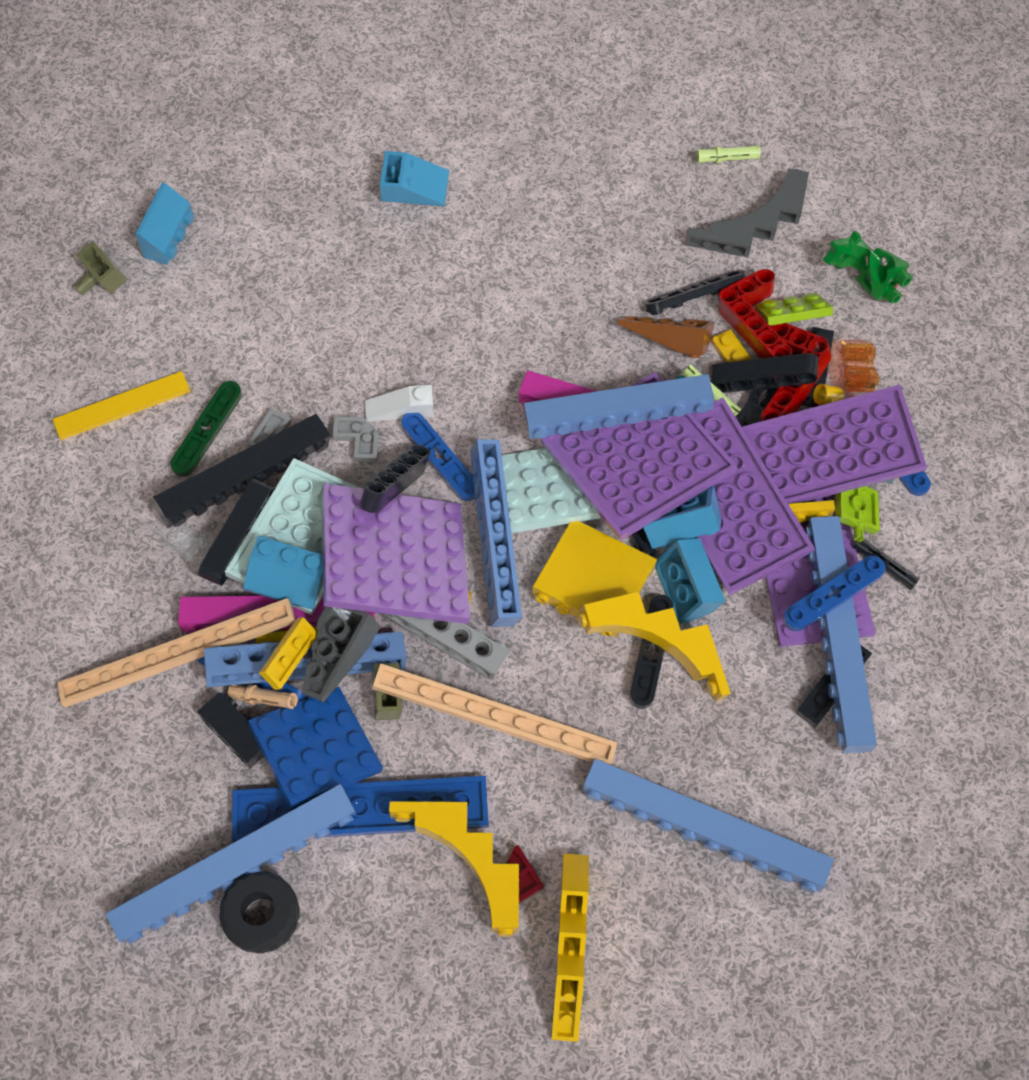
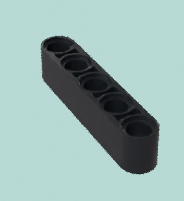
(765, 373)
(394, 478)
(235, 531)

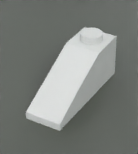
(399, 402)

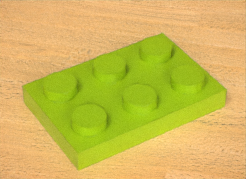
(794, 309)

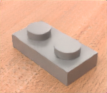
(272, 424)

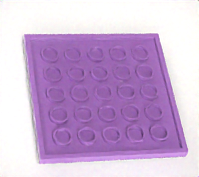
(641, 467)
(396, 559)

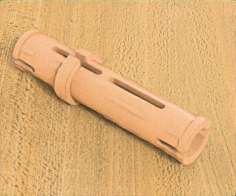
(253, 694)

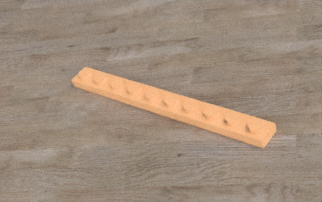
(175, 652)
(493, 715)

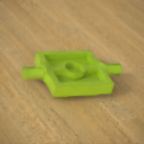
(859, 510)

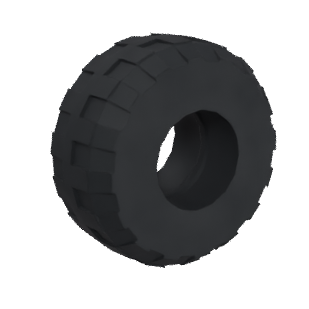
(272, 933)

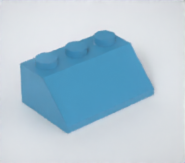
(164, 225)
(689, 520)
(284, 572)
(689, 580)

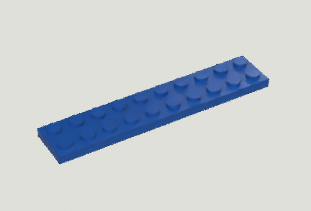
(371, 802)

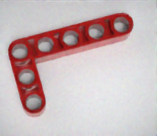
(737, 310)
(795, 396)

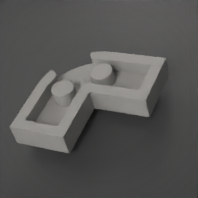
(361, 432)

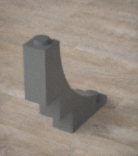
(736, 234)

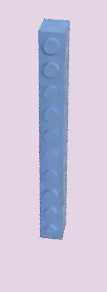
(841, 642)
(708, 825)
(229, 864)

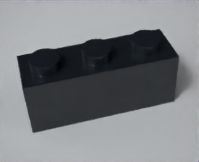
(231, 727)

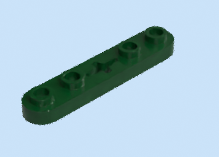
(215, 415)

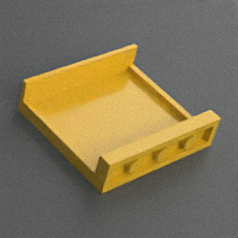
(590, 569)

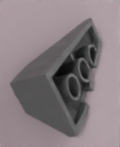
(338, 646)

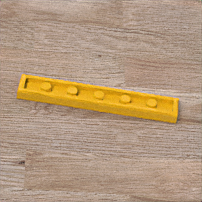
(121, 405)

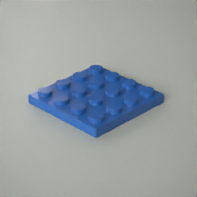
(314, 747)

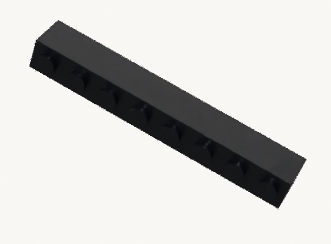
(236, 472)

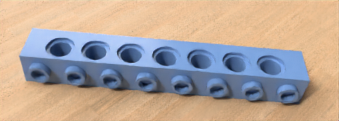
(495, 534)
(245, 671)

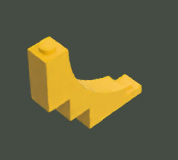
(691, 647)
(448, 825)
(571, 947)

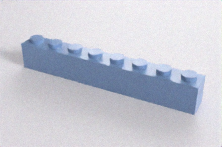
(619, 406)

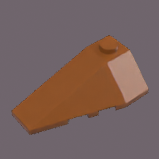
(685, 337)

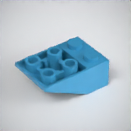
(412, 180)

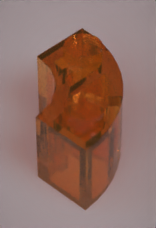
(859, 371)

